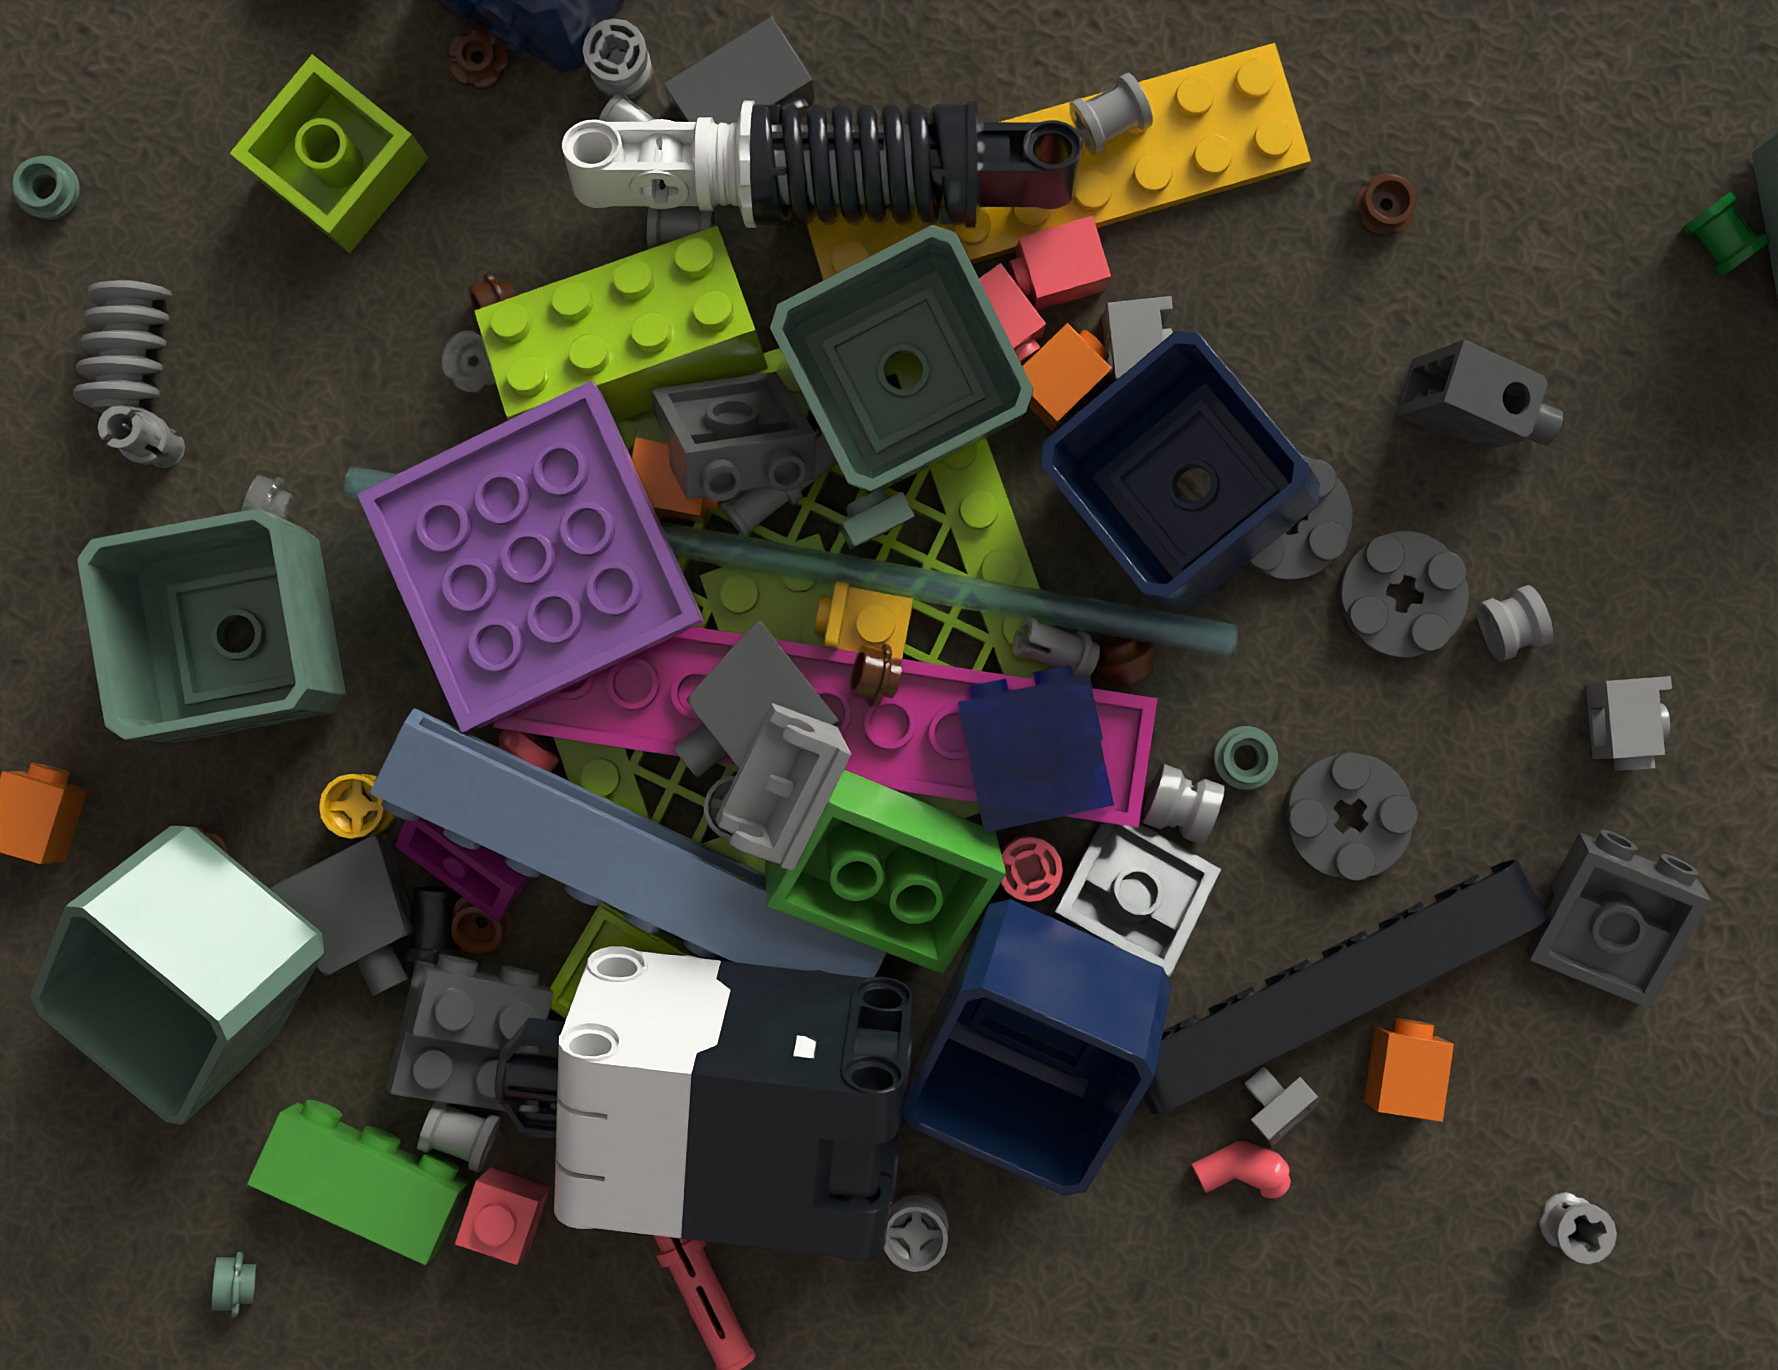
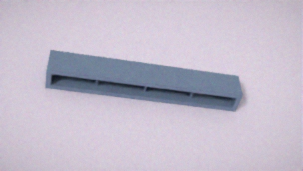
(601, 851)

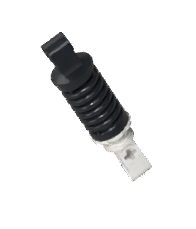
(802, 170)

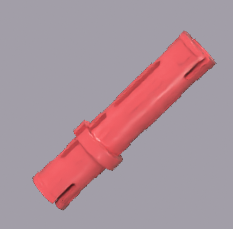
(726, 1346)

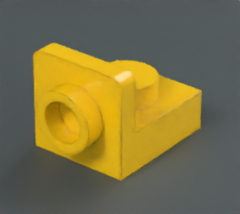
(863, 618)

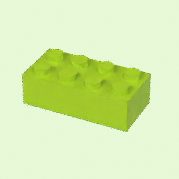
(625, 326)

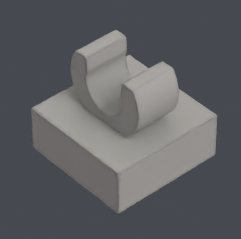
(1282, 1107)

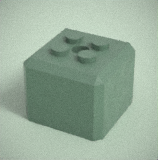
(912, 301)
(161, 618)
(175, 971)

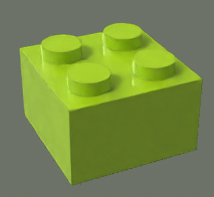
(330, 153)

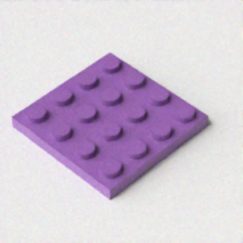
(530, 557)

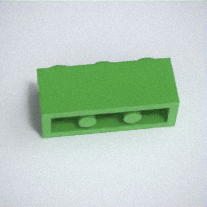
(360, 1180)

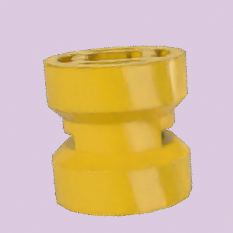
(345, 806)

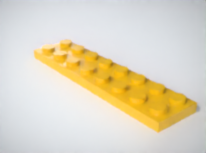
(1208, 135)

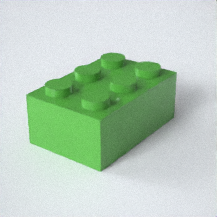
(891, 873)

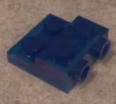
(1034, 749)

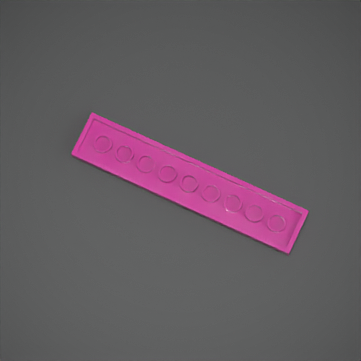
(902, 743)

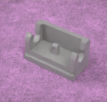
(783, 786)

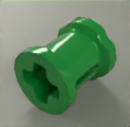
(1725, 234)

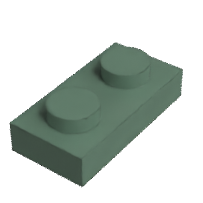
(874, 516)

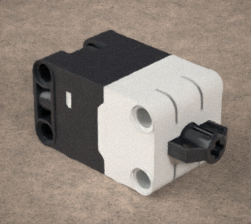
(720, 1101)

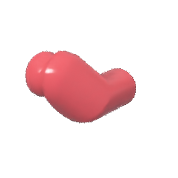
(1247, 1163)

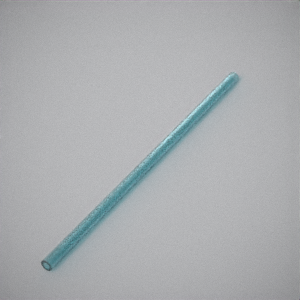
(924, 584)

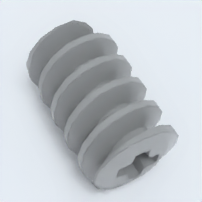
(120, 344)

